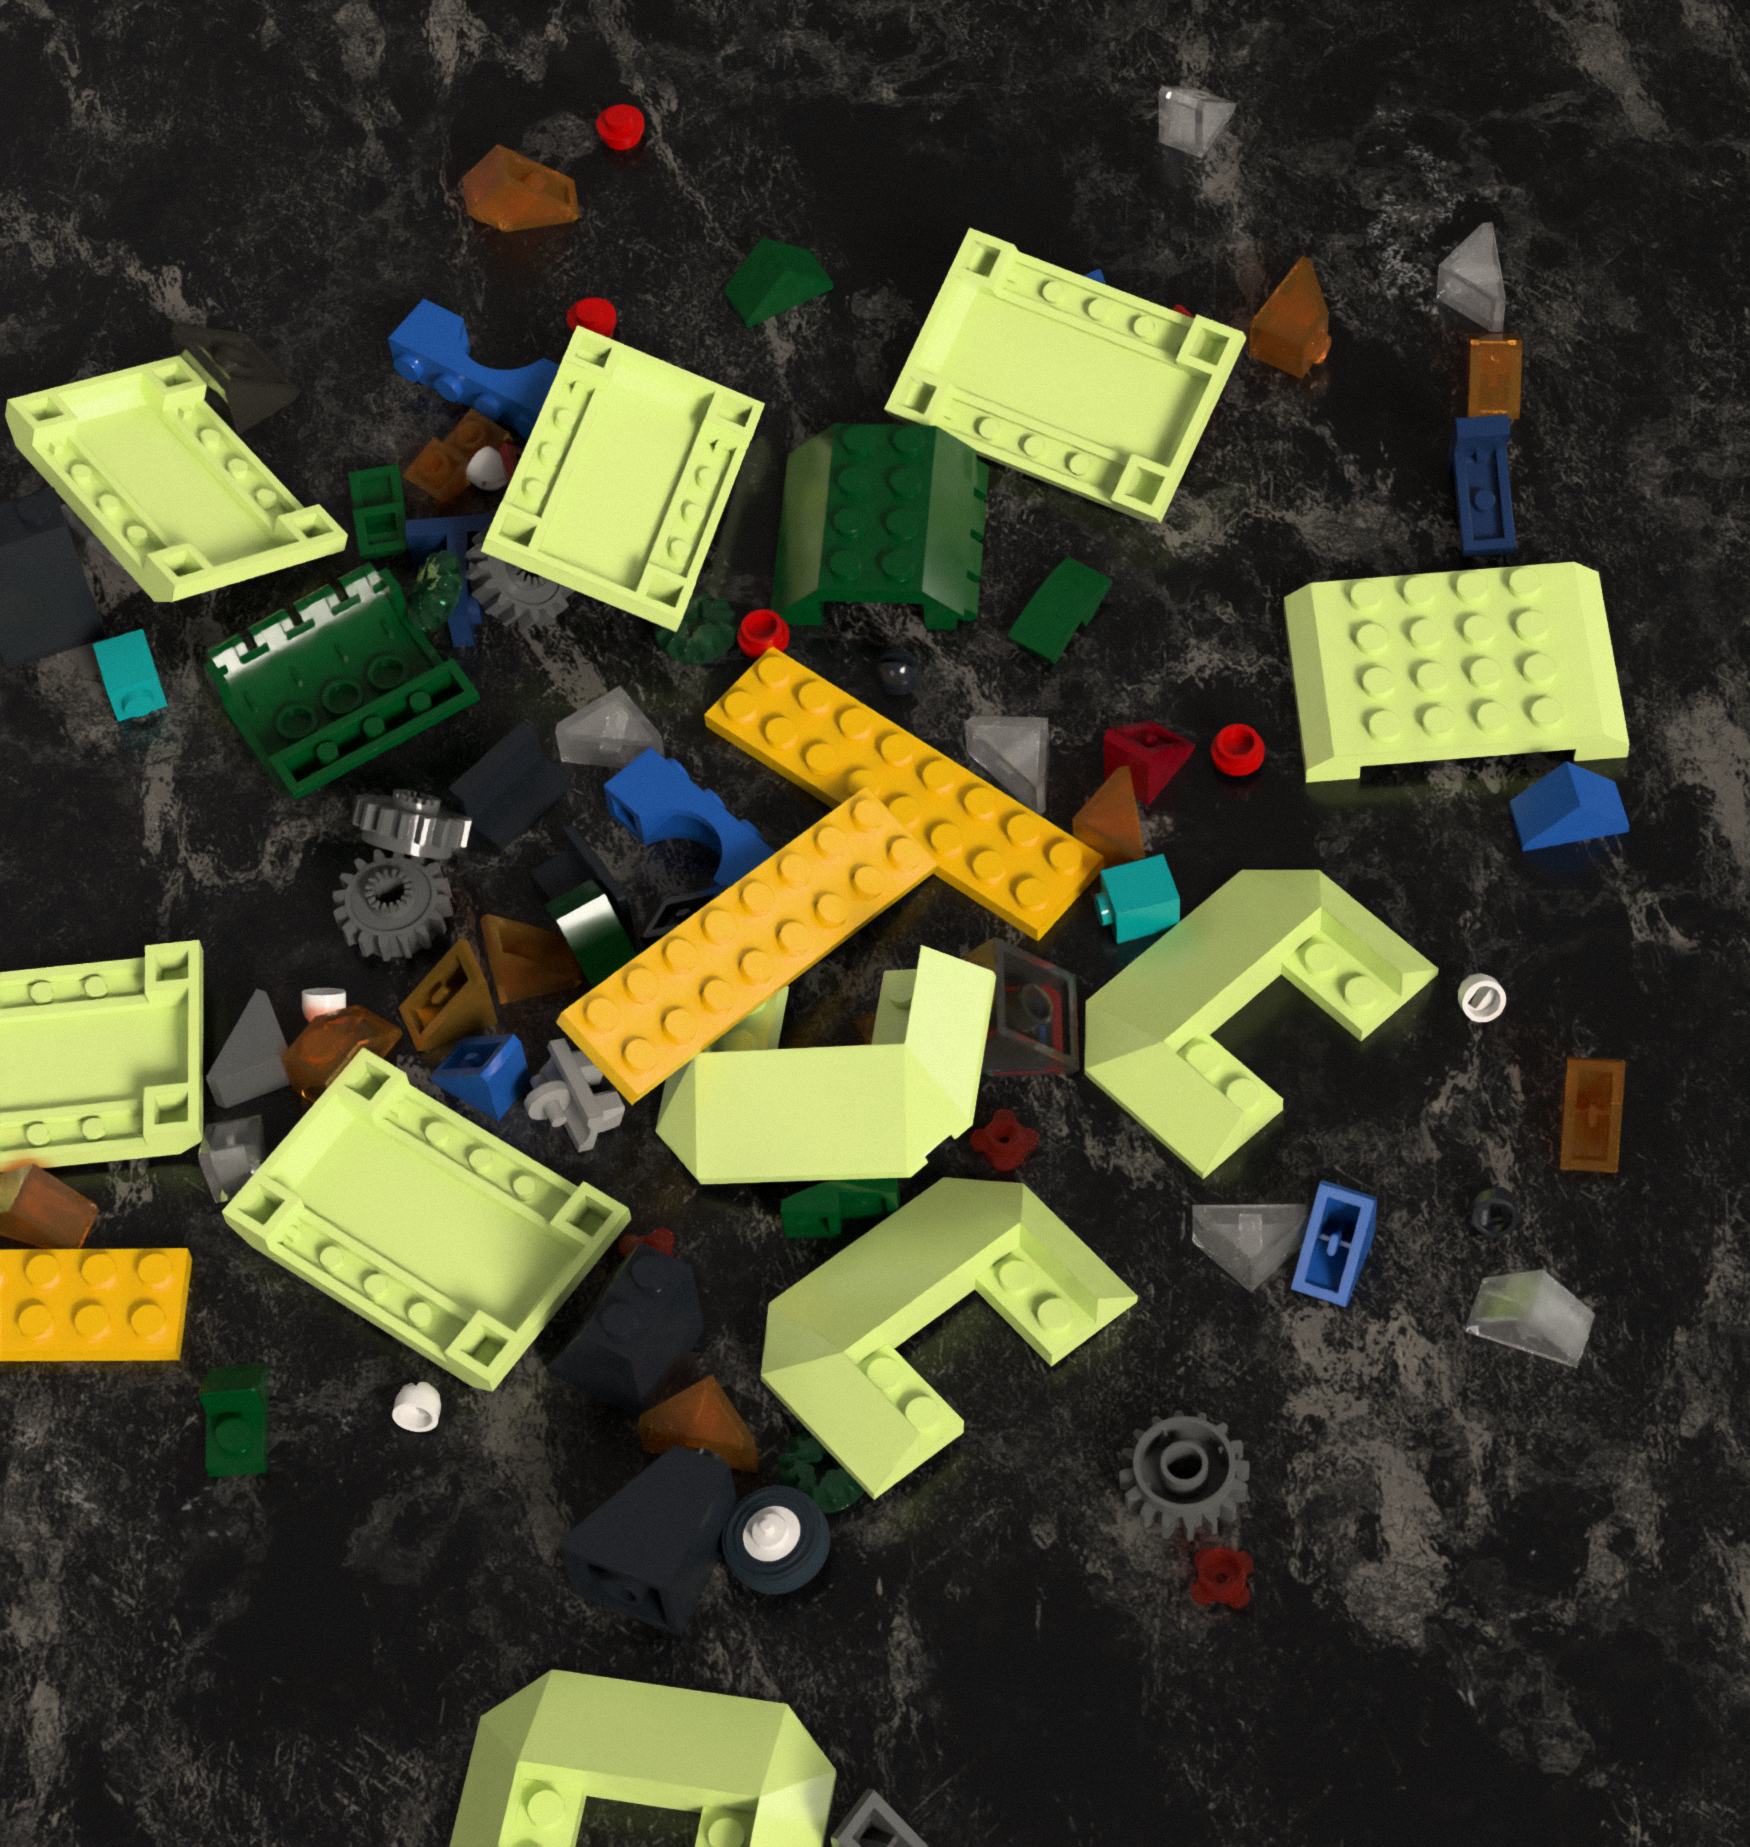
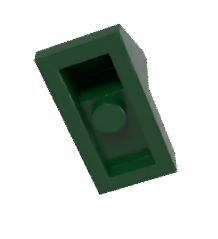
(236, 1419)

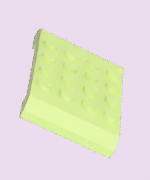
(1065, 377)
(624, 478)
(166, 481)
(1453, 668)
(102, 1059)
(424, 1222)

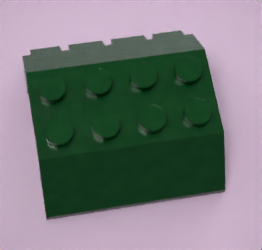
(881, 522)
(335, 683)

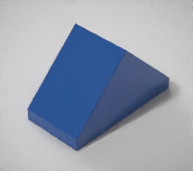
(1567, 808)
(485, 1072)
(1335, 1243)

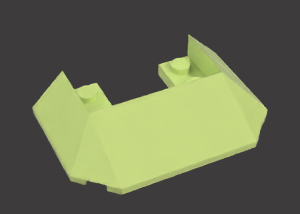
(1156, 1017)
(837, 1110)
(839, 1326)
(644, 1744)

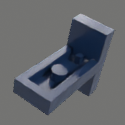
(1482, 485)
(454, 536)

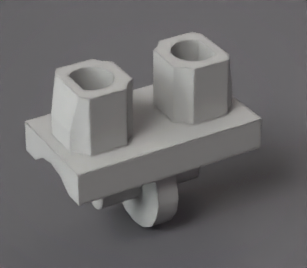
(565, 1096)

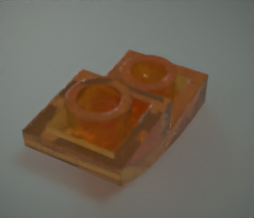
(443, 465)

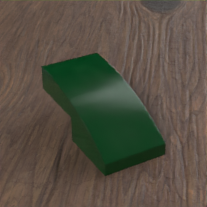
(379, 511)
(1058, 608)
(821, 1208)

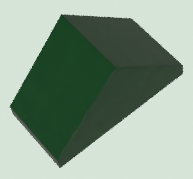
(774, 280)
(591, 931)

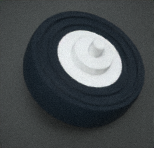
(776, 1539)

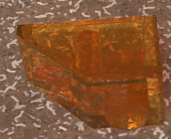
(518, 192)
(1292, 323)
(331, 1044)

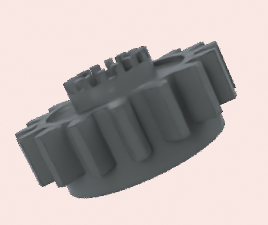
(511, 591)
(411, 824)
(393, 905)
(1184, 1503)

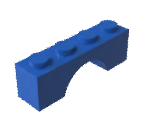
(435, 351)
(661, 802)

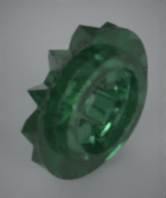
(435, 591)
(710, 639)
(835, 1491)

